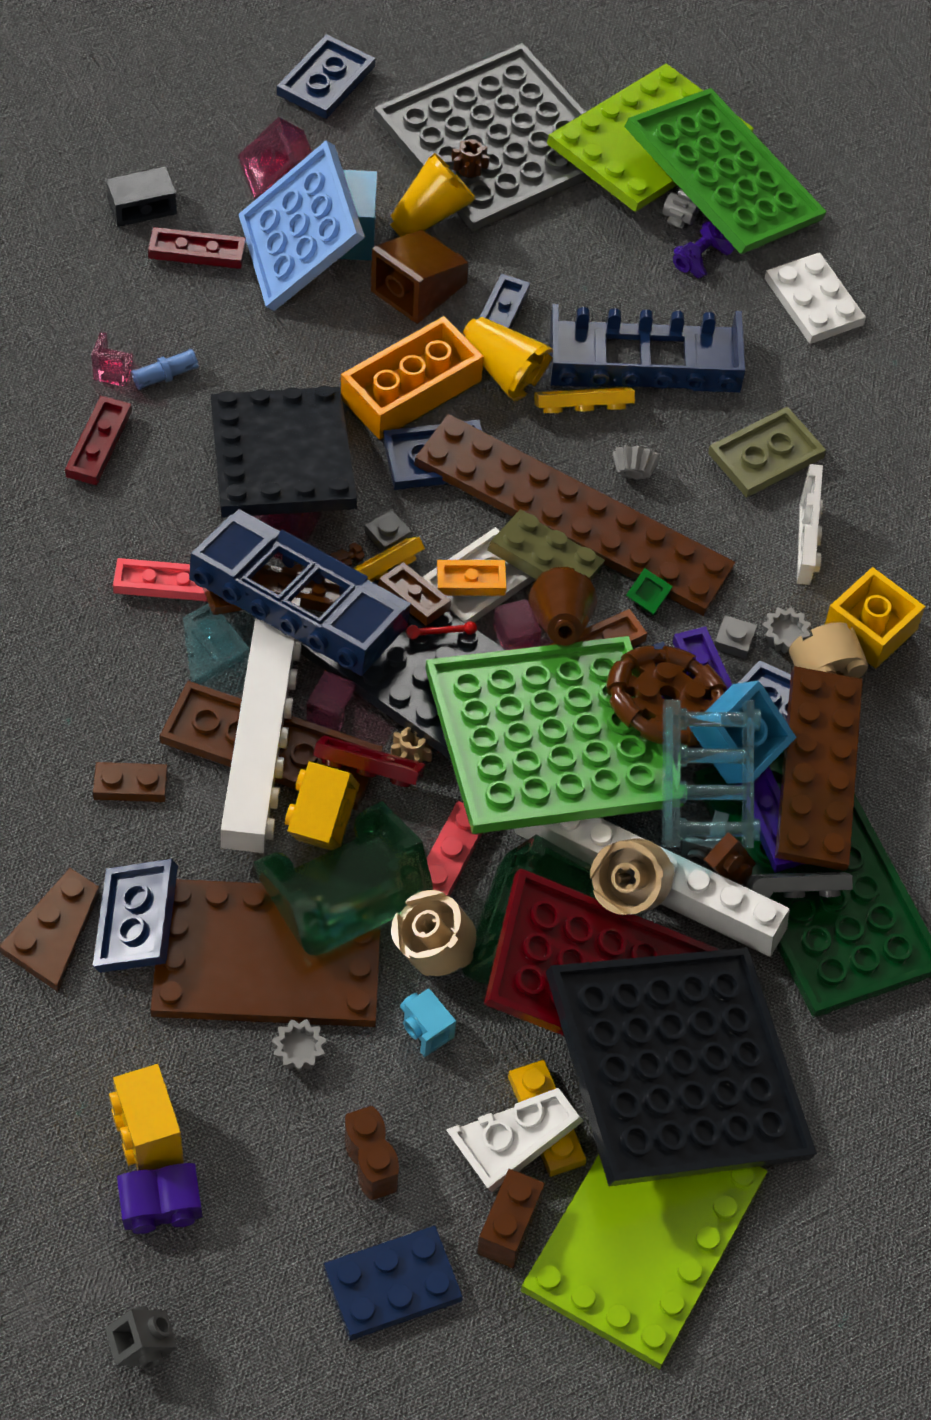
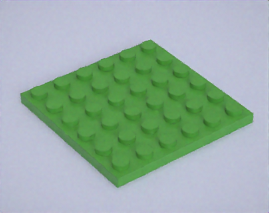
(540, 736)

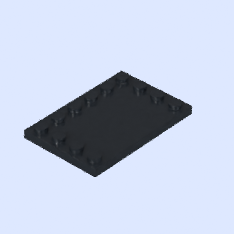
(282, 451)

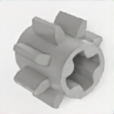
(680, 209)

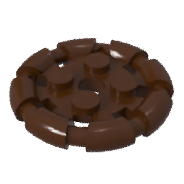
(667, 678)

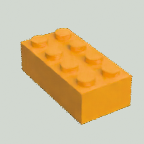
(411, 377)

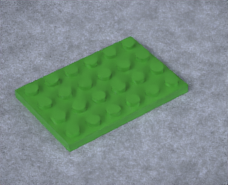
(725, 170)

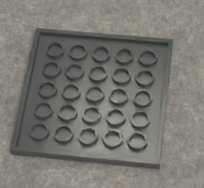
(504, 105)

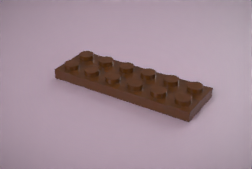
(207, 724)
(819, 769)

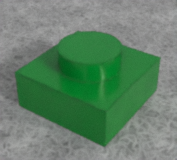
(649, 591)

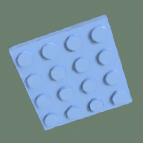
(301, 225)

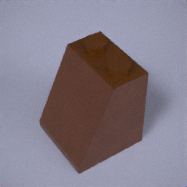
(416, 274)

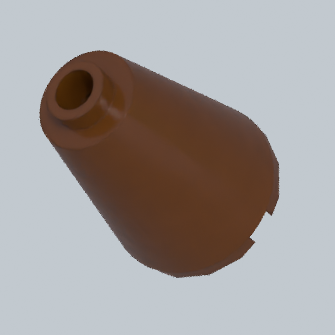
(563, 603)

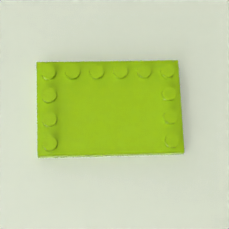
(608, 151)
(640, 1254)

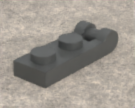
(795, 884)

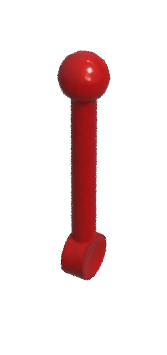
(413, 631)

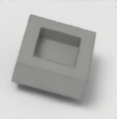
(735, 636)

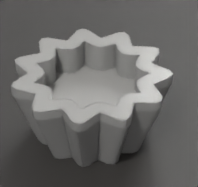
(635, 461)
(784, 628)
(299, 1045)

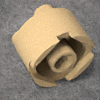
(830, 650)
(652, 875)
(434, 933)

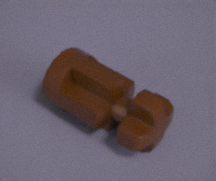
(356, 553)

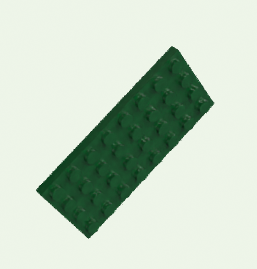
(847, 943)

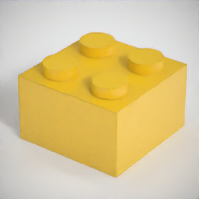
(879, 614)
(322, 806)
(146, 1119)

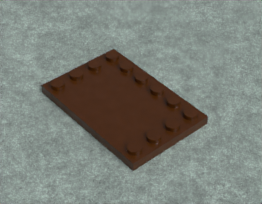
(242, 963)

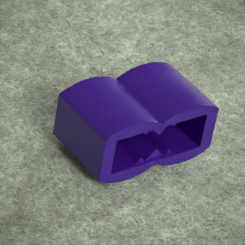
(159, 1197)

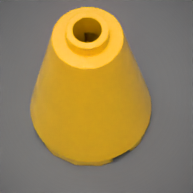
(430, 198)
(509, 355)

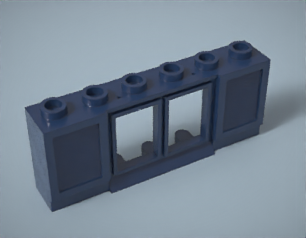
(711, 354)
(349, 631)

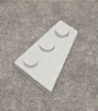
(809, 532)
(515, 1135)

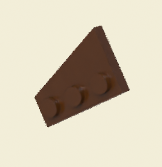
(50, 931)

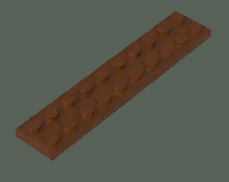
(586, 516)

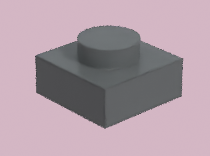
(387, 530)

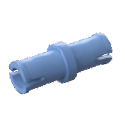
(164, 369)

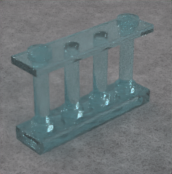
(679, 792)

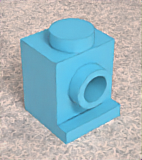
(428, 1020)

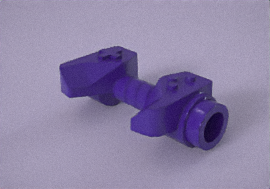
(689, 256)

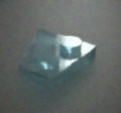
(211, 644)

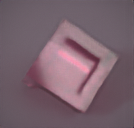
(109, 364)
(516, 625)
(328, 701)

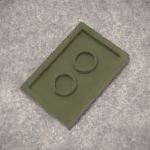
(766, 451)
(538, 548)

